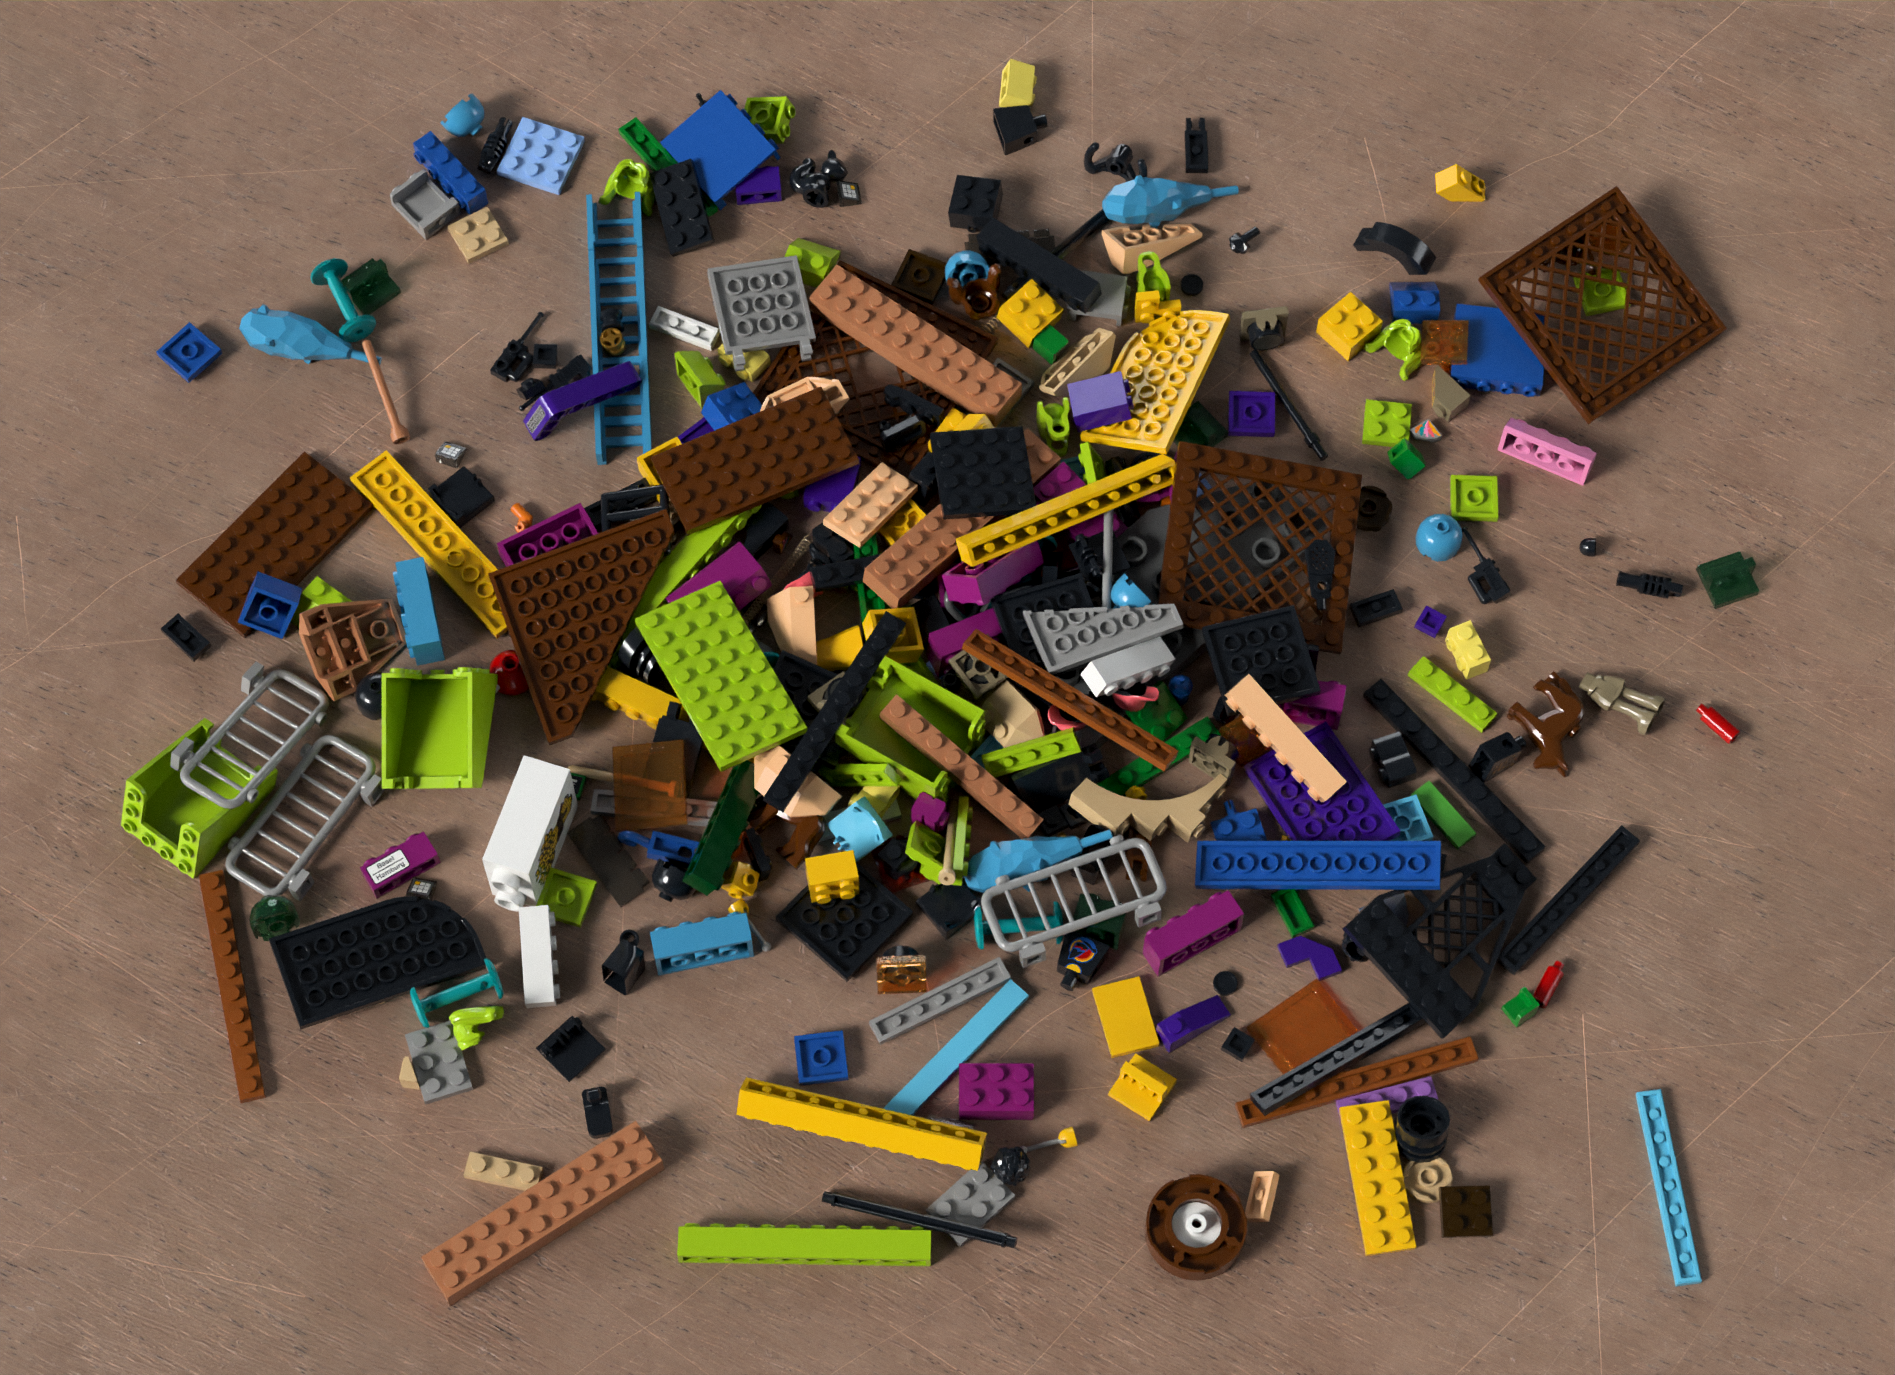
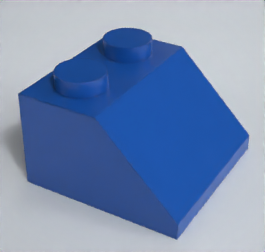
(1414, 301)
(270, 605)

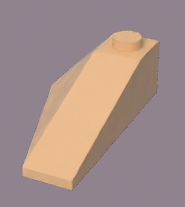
(1126, 244)
(793, 621)

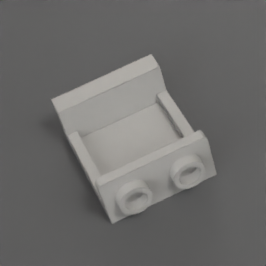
(424, 204)
(1111, 302)

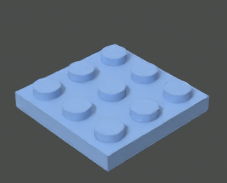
(540, 156)

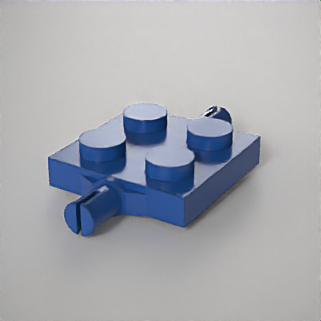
(1238, 825)

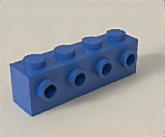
(450, 173)

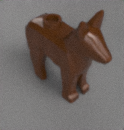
(1554, 726)
(804, 838)

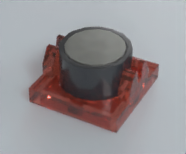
(905, 877)

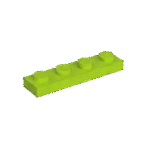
(1452, 694)
(1031, 753)
(860, 775)
(963, 832)

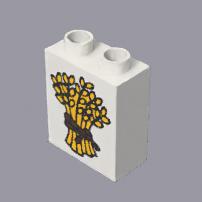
(529, 833)

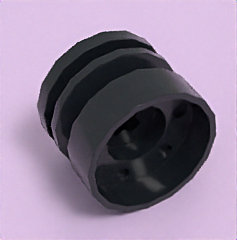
(638, 657)
(1422, 1128)

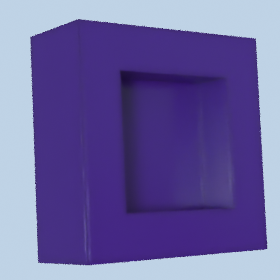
(1430, 622)

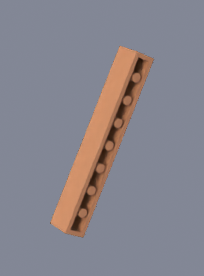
(960, 767)

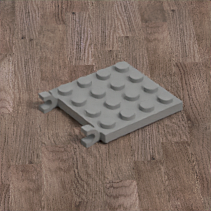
(761, 307)

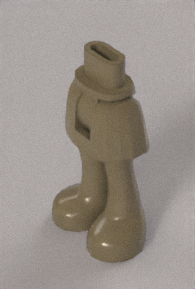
(1607, 691)

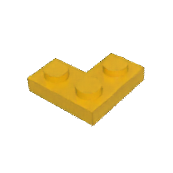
(1149, 307)

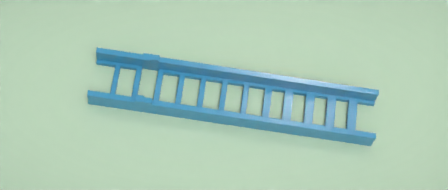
(598, 362)

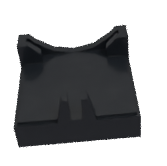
(461, 496)
(949, 907)

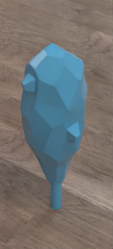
(1157, 200)
(294, 337)
(1024, 857)

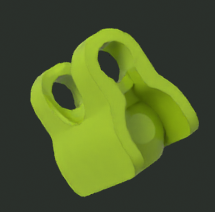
(1152, 278)
(1054, 424)

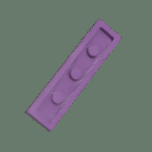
(1395, 1094)

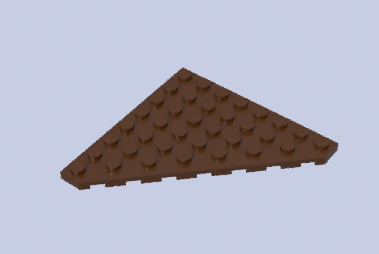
(572, 611)

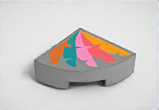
(1426, 431)

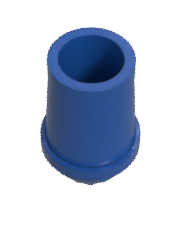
(1180, 688)

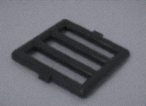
(633, 492)

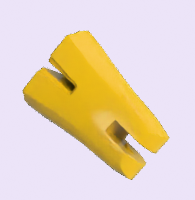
(839, 650)

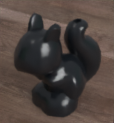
(815, 185)

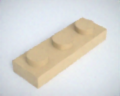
(502, 1171)

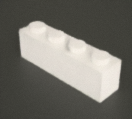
(1128, 667)
(537, 956)

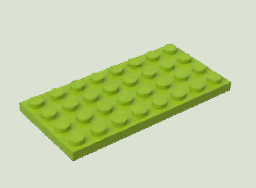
(721, 676)

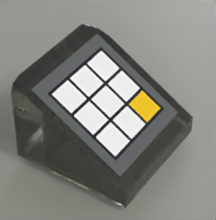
(848, 193)
(450, 454)
(421, 888)

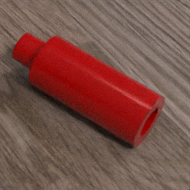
(1718, 723)
(1548, 984)

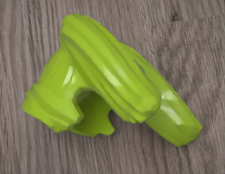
(628, 179)
(1401, 341)
(467, 1020)

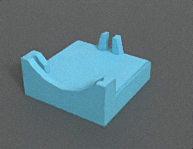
(1410, 819)
(859, 829)

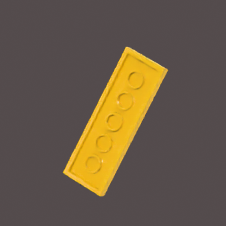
(1377, 1178)

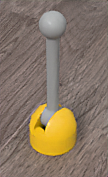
(742, 906)
(1065, 1138)

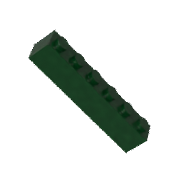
(723, 830)

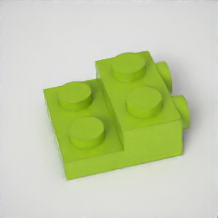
(772, 116)
(927, 848)

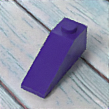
(1191, 1022)

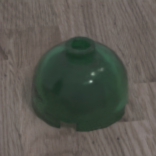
(273, 917)

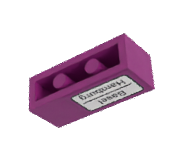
(399, 864)

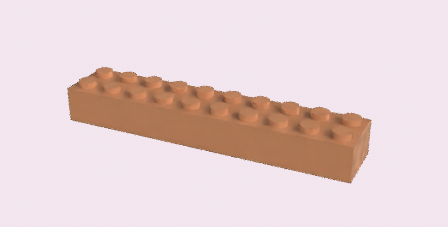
(915, 346)
(932, 542)
(542, 1213)

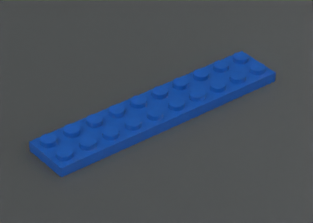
(1319, 865)

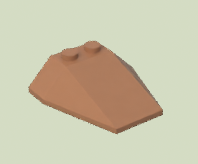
(350, 641)

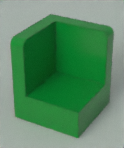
(1049, 343)
(1406, 458)
(1521, 1007)

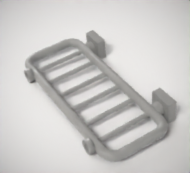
(254, 685)
(298, 879)
(1031, 948)

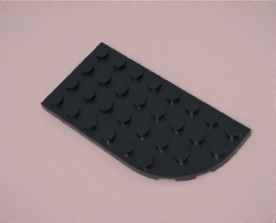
(373, 956)

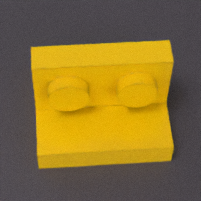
(1142, 1086)

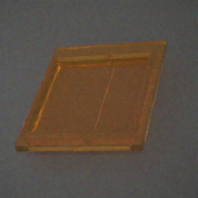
(649, 785)
(1301, 1027)

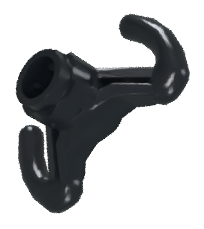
(1116, 163)

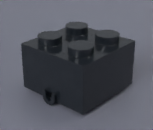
(974, 202)

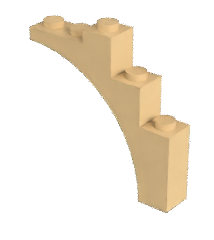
(1149, 817)

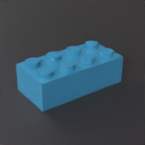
(418, 611)
(702, 943)

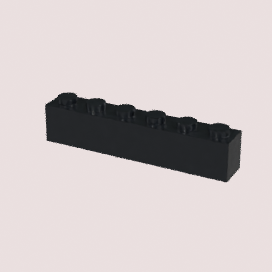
(1037, 263)

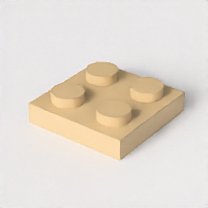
(478, 235)

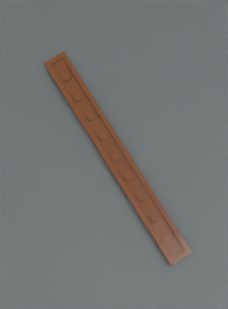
(1070, 700)
(232, 986)
(1368, 1079)

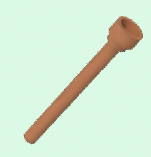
(399, 432)

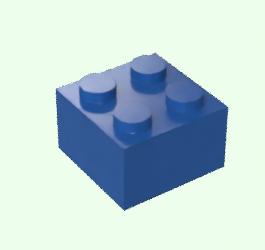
(730, 406)

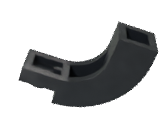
(1398, 243)

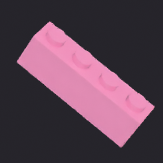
(1546, 451)

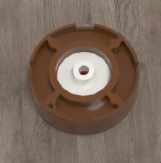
(1189, 1250)

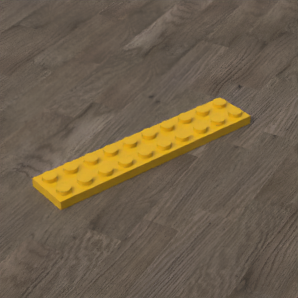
(432, 536)

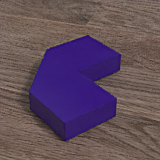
(1303, 949)

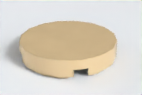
(1425, 1178)

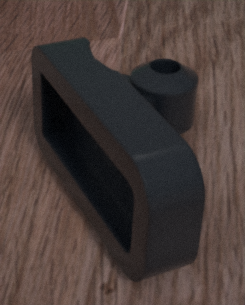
(901, 433)
(597, 1112)

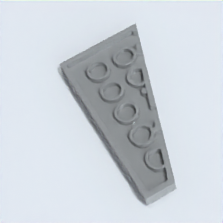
(1087, 634)

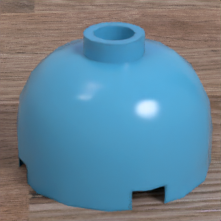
(465, 117)
(966, 267)
(1439, 537)
(1128, 594)

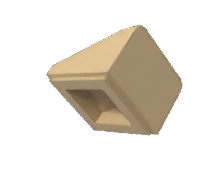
(407, 1075)

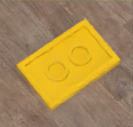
(1125, 1017)

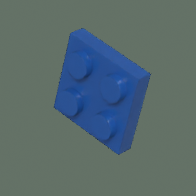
(189, 352)
(821, 1058)

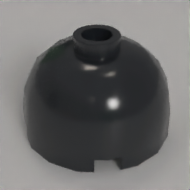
(369, 696)
(669, 881)

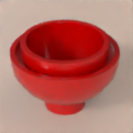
(510, 680)

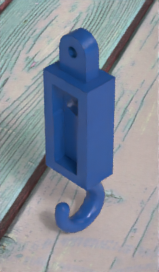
(661, 846)

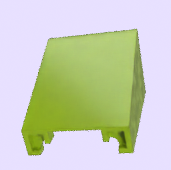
(436, 727)
(878, 743)
(179, 820)

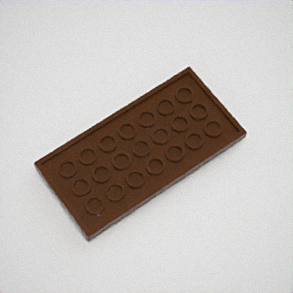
(754, 460)
(278, 535)

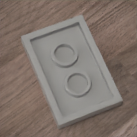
(438, 1062)
(972, 1200)

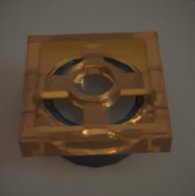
(900, 970)

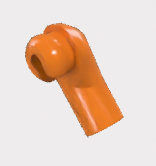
(524, 517)

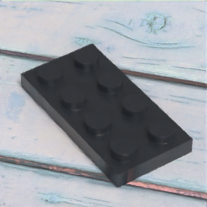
(682, 207)

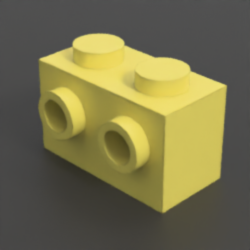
(1017, 84)
(1468, 650)

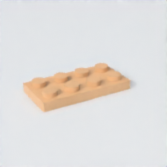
(870, 505)

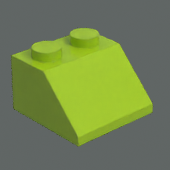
(813, 259)
(698, 375)
(317, 593)

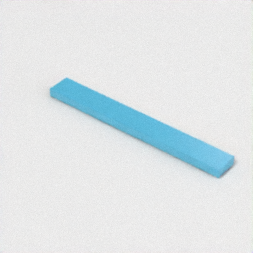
(958, 1049)
(1668, 1188)

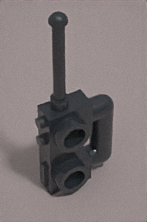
(515, 350)
(576, 367)
(1487, 570)

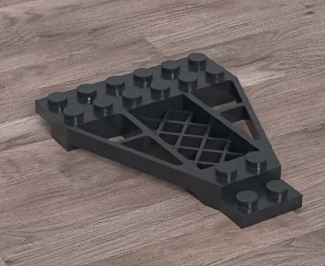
(1413, 967)

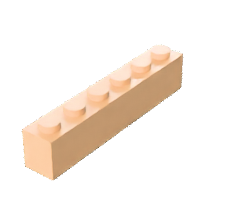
(1285, 738)

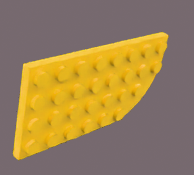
(1163, 375)

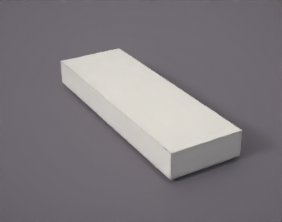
(684, 328)

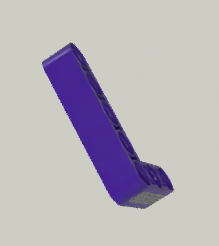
(579, 395)

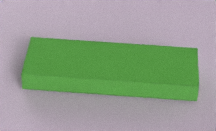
(1444, 815)

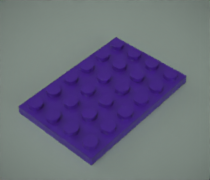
(1348, 815)

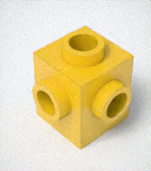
(740, 880)

